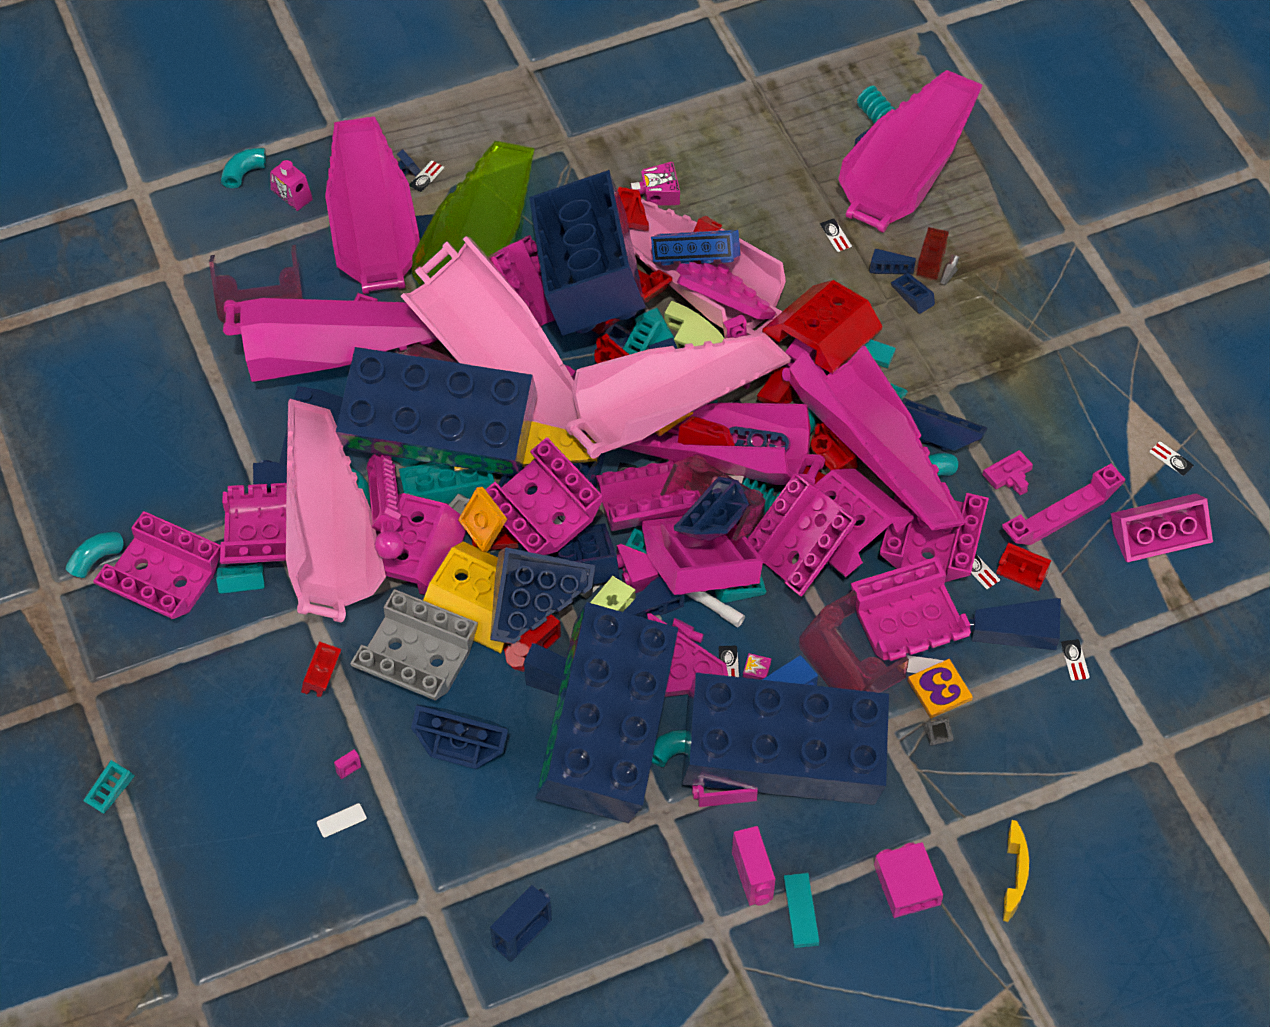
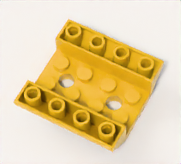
(469, 597)

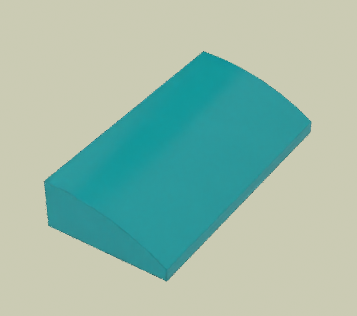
(441, 481)

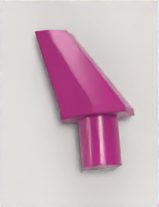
(688, 631)

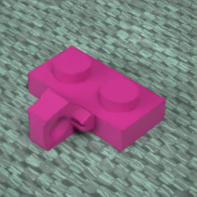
(1010, 472)

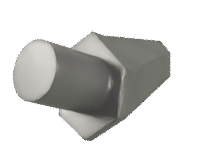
(949, 269)

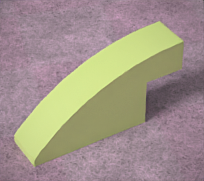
(690, 326)

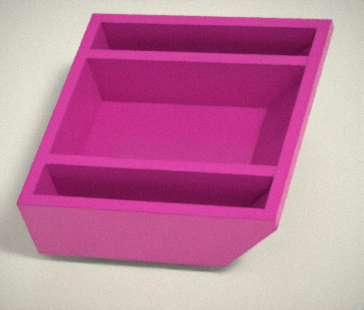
(699, 564)

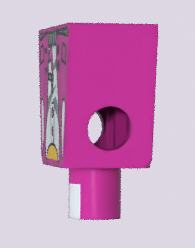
(290, 185)
(659, 185)

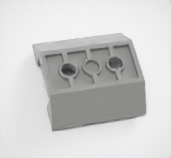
(425, 635)

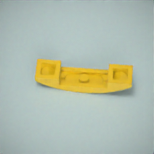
(1016, 845)

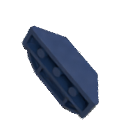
(943, 428)
(714, 511)
(458, 736)

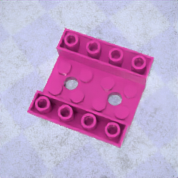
(522, 270)
(559, 492)
(636, 497)
(865, 503)
(794, 529)
(424, 541)
(952, 546)
(171, 557)

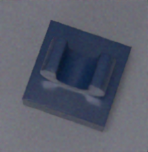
(407, 164)

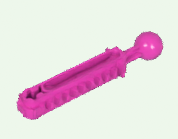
(384, 506)

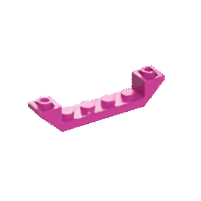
(1065, 511)

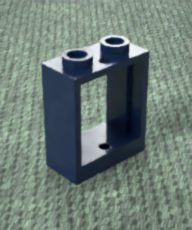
(521, 923)

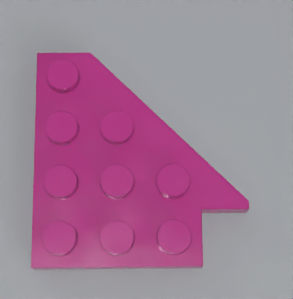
(724, 287)
(688, 660)

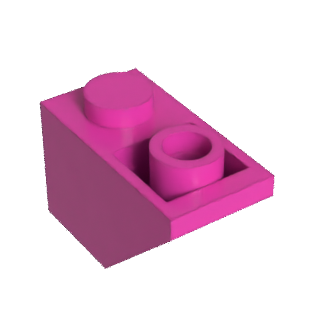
(636, 567)

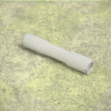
(725, 611)

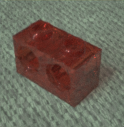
(932, 253)

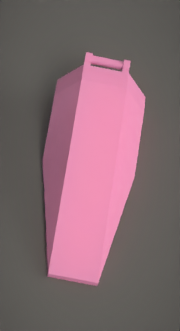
(753, 266)
(491, 327)
(652, 388)
(326, 518)

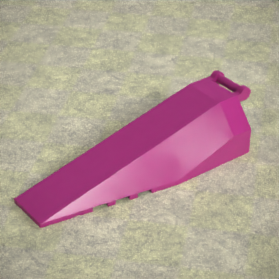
(906, 151)
(369, 207)
(318, 335)
(879, 429)
(756, 463)

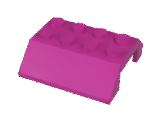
(254, 524)
(908, 610)

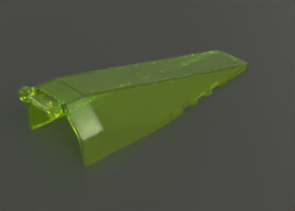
(482, 206)

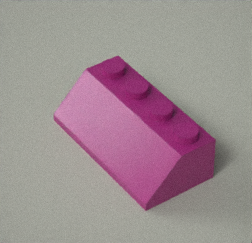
(1162, 527)

